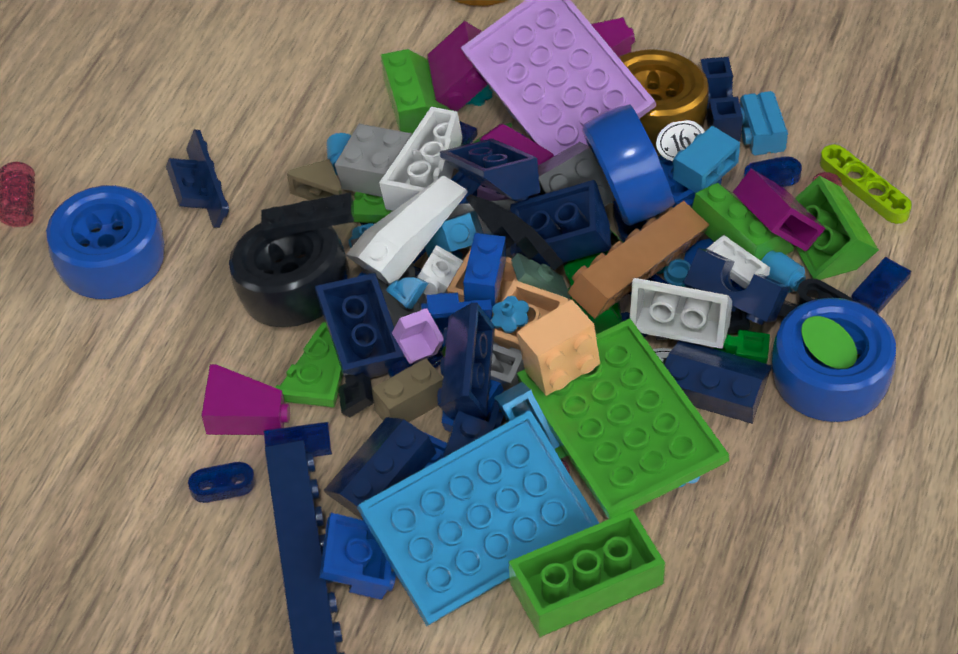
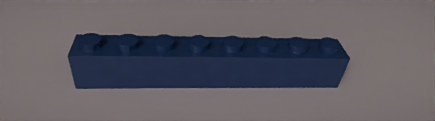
(302, 549)

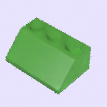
(409, 87)
(734, 220)
(844, 242)

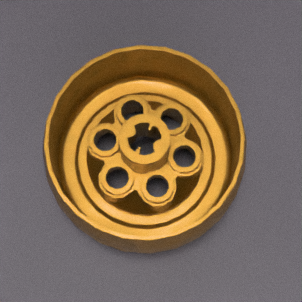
(669, 76)

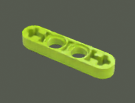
(869, 180)

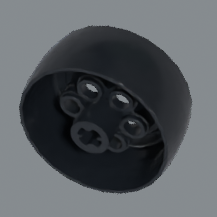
(285, 290)

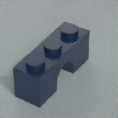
(723, 108)
(760, 299)

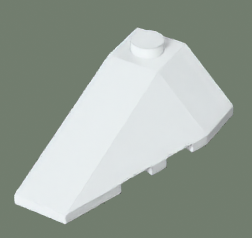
(401, 235)

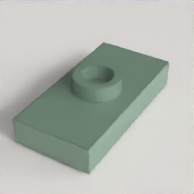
(539, 275)

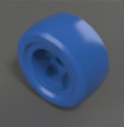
(629, 164)
(115, 259)
(828, 391)

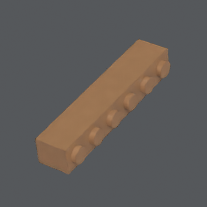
(638, 257)

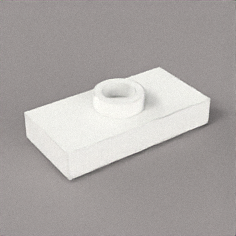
(745, 263)

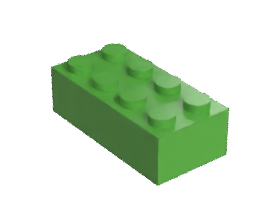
(586, 572)

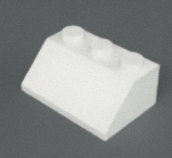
(680, 312)

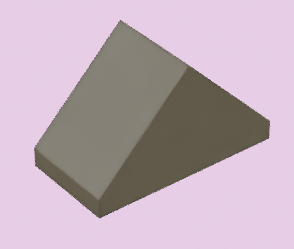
(314, 181)

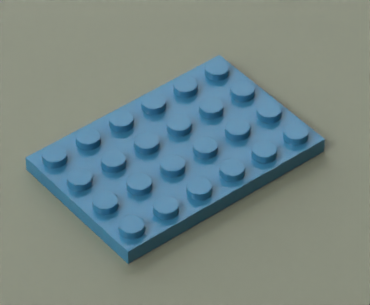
(473, 513)

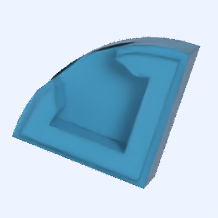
(407, 290)

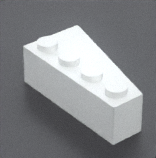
(420, 158)

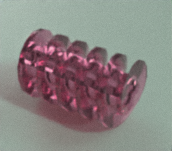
(17, 194)

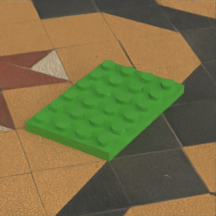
(629, 424)

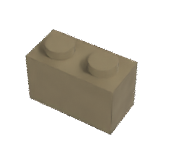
(408, 392)

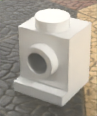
(439, 271)

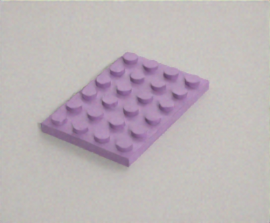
(553, 71)

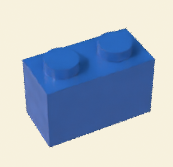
(485, 268)

